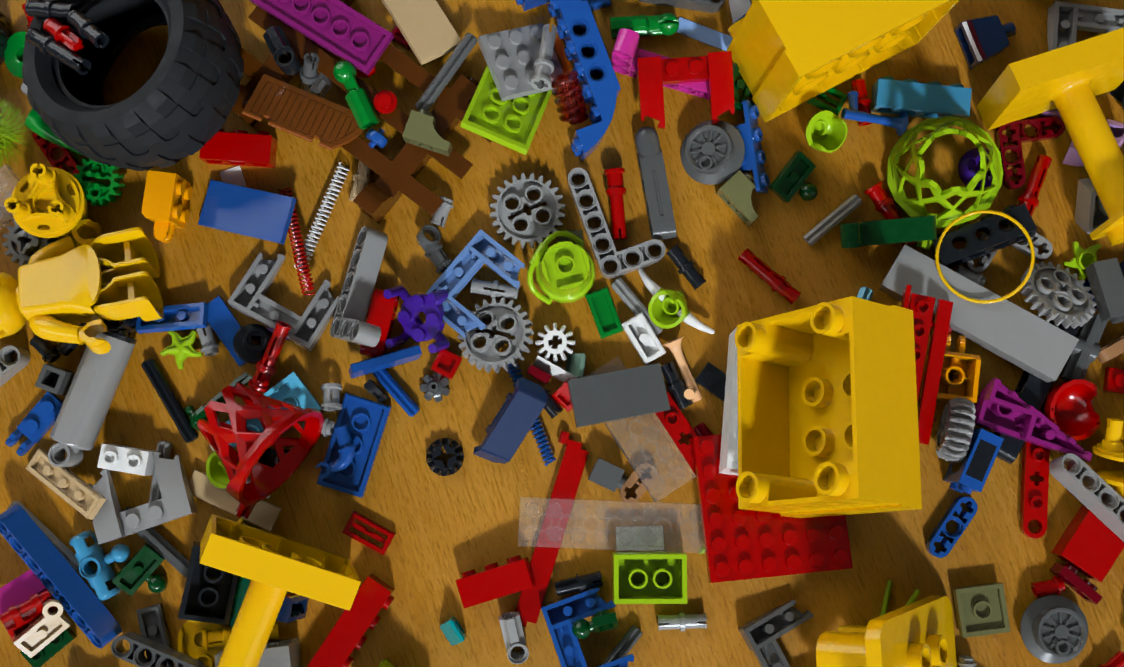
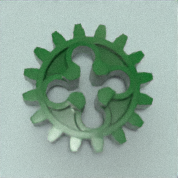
(106, 191)

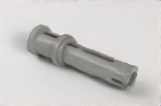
(543, 65)

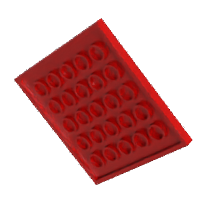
(759, 543)

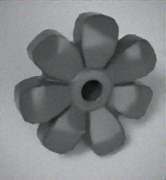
(438, 391)

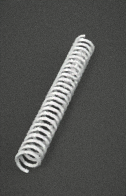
(325, 210)

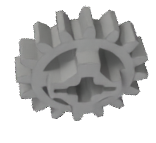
(25, 250)

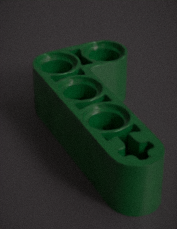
(888, 231)

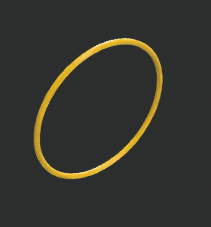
(992, 300)

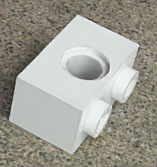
(126, 459)

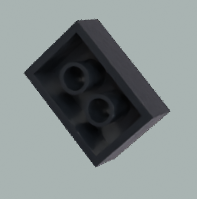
(207, 592)

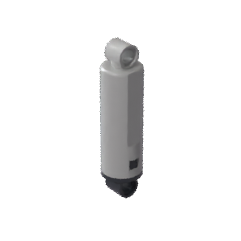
(91, 395)

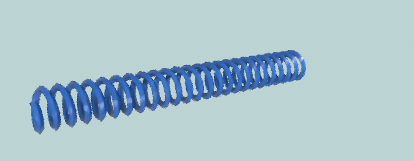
(535, 426)

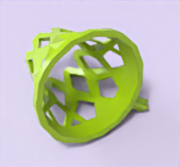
(916, 206)

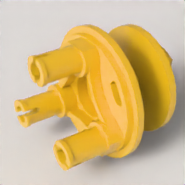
(47, 202)
(1112, 448)

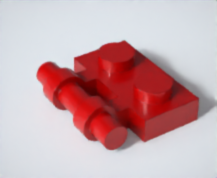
(24, 614)

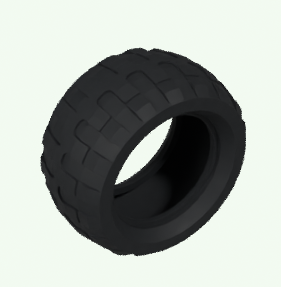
(170, 113)

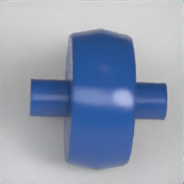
(376, 138)

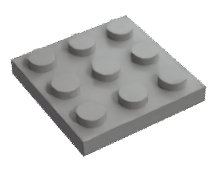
(511, 59)

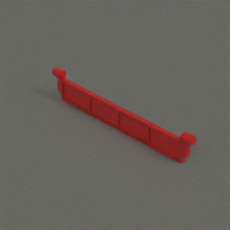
(545, 557)

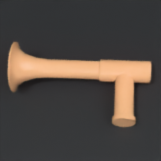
(692, 390)

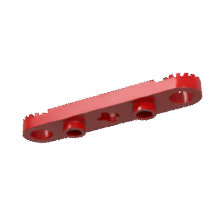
(675, 424)
(1034, 497)

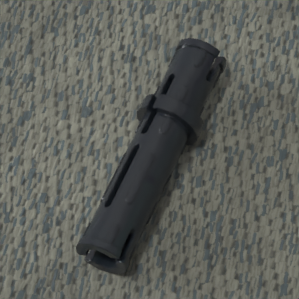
(50, 47)

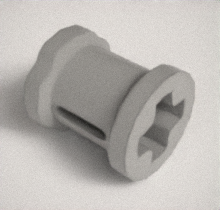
(328, 389)

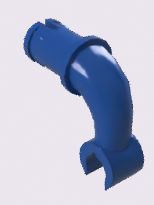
(346, 452)

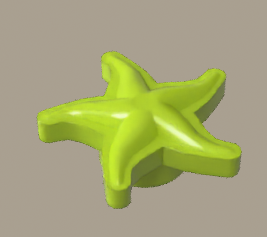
(1082, 258)
(182, 348)

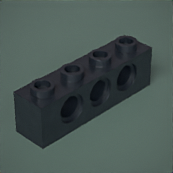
(998, 238)

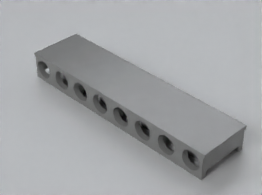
(995, 326)

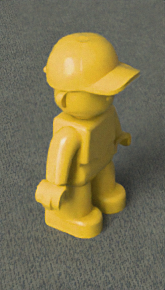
(68, 286)

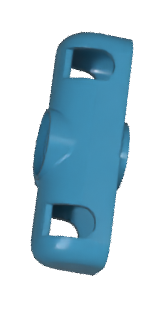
(95, 553)

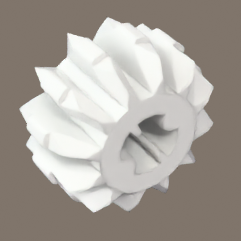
(561, 347)

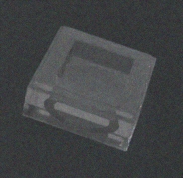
(320, 86)

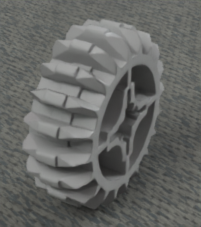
(955, 429)

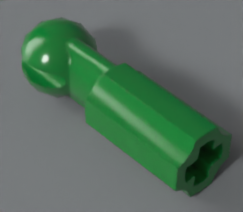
(663, 24)
(356, 97)

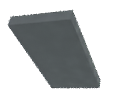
(618, 395)

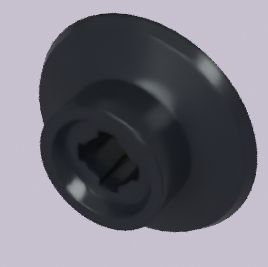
(242, 342)

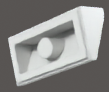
(643, 338)

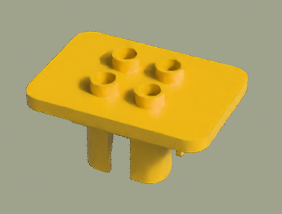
(906, 637)

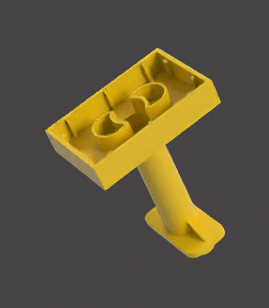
(1070, 81)
(274, 568)

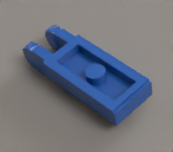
(36, 423)

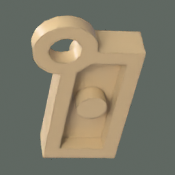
(42, 630)

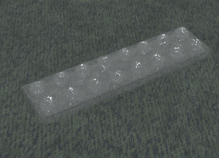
(610, 525)

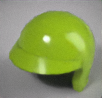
(826, 131)

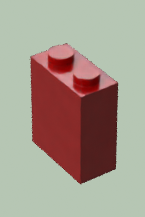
(1089, 545)

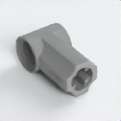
(513, 636)

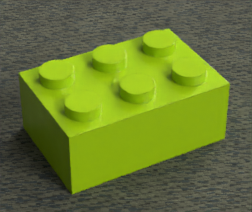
(649, 577)

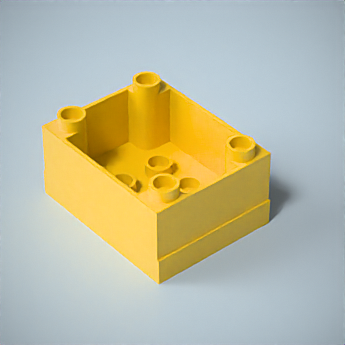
(809, 46)
(828, 411)

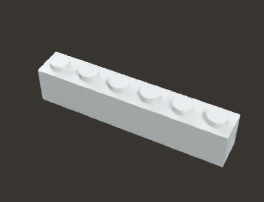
(729, 438)

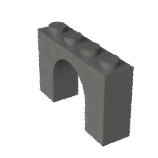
(1108, 288)

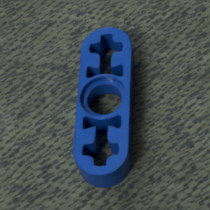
(961, 526)

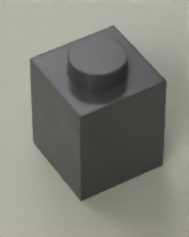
(55, 379)
(607, 475)

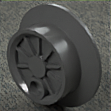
(712, 152)
(1054, 629)

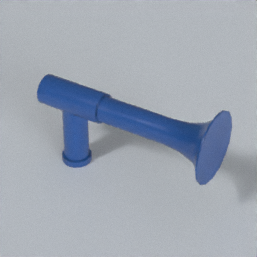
(898, 123)

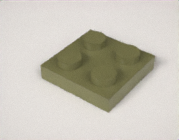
(981, 610)

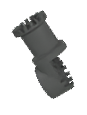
(433, 249)

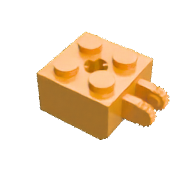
(166, 203)
(964, 369)

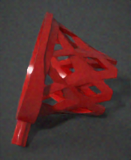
(253, 444)

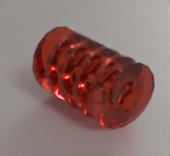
(569, 98)

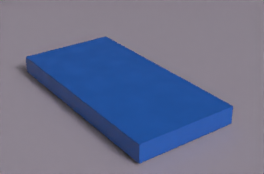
(247, 211)
(366, 425)

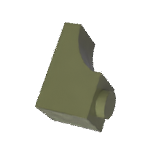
(422, 133)
(737, 196)

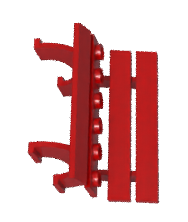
(923, 325)

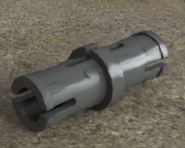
(309, 71)

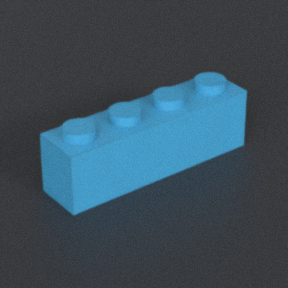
(920, 99)

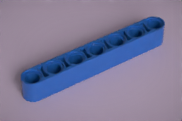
(58, 576)

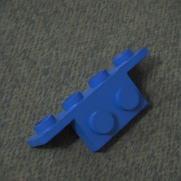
(754, 155)

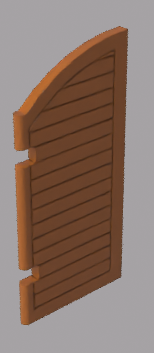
(302, 113)

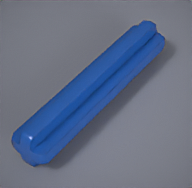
(397, 392)

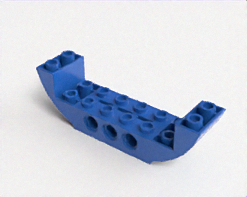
(577, 18)

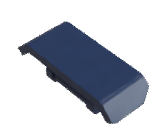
(512, 422)

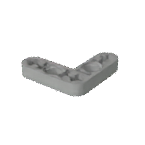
(1038, 240)

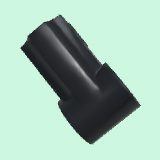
(282, 50)

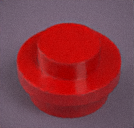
(385, 102)

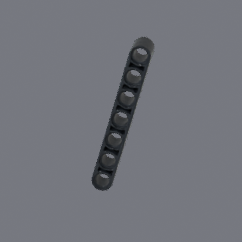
(1033, 392)

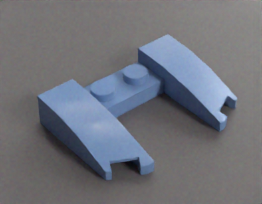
(479, 251)

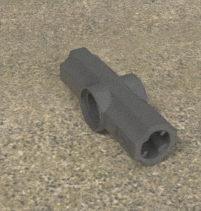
(1085, 350)

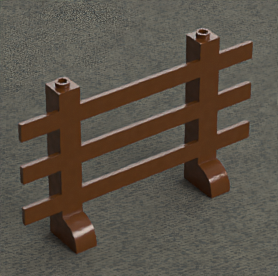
(396, 176)

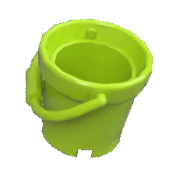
(562, 270)

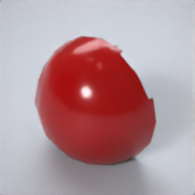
(1072, 408)

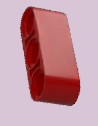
(382, 314)

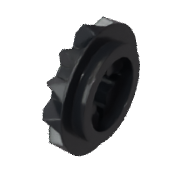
(451, 447)

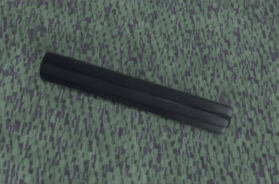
(169, 400)

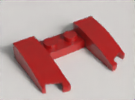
(656, 72)

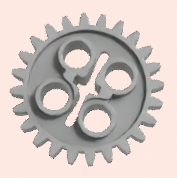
(519, 191)
(1058, 295)
(490, 354)

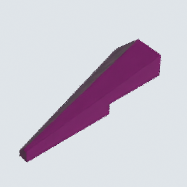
(1008, 414)

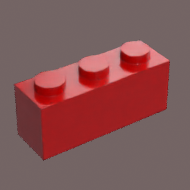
(240, 149)
(495, 581)

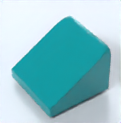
(453, 631)

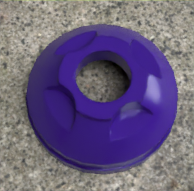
(969, 167)

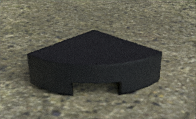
(374, 389)

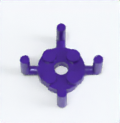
(409, 317)

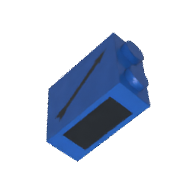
(975, 467)

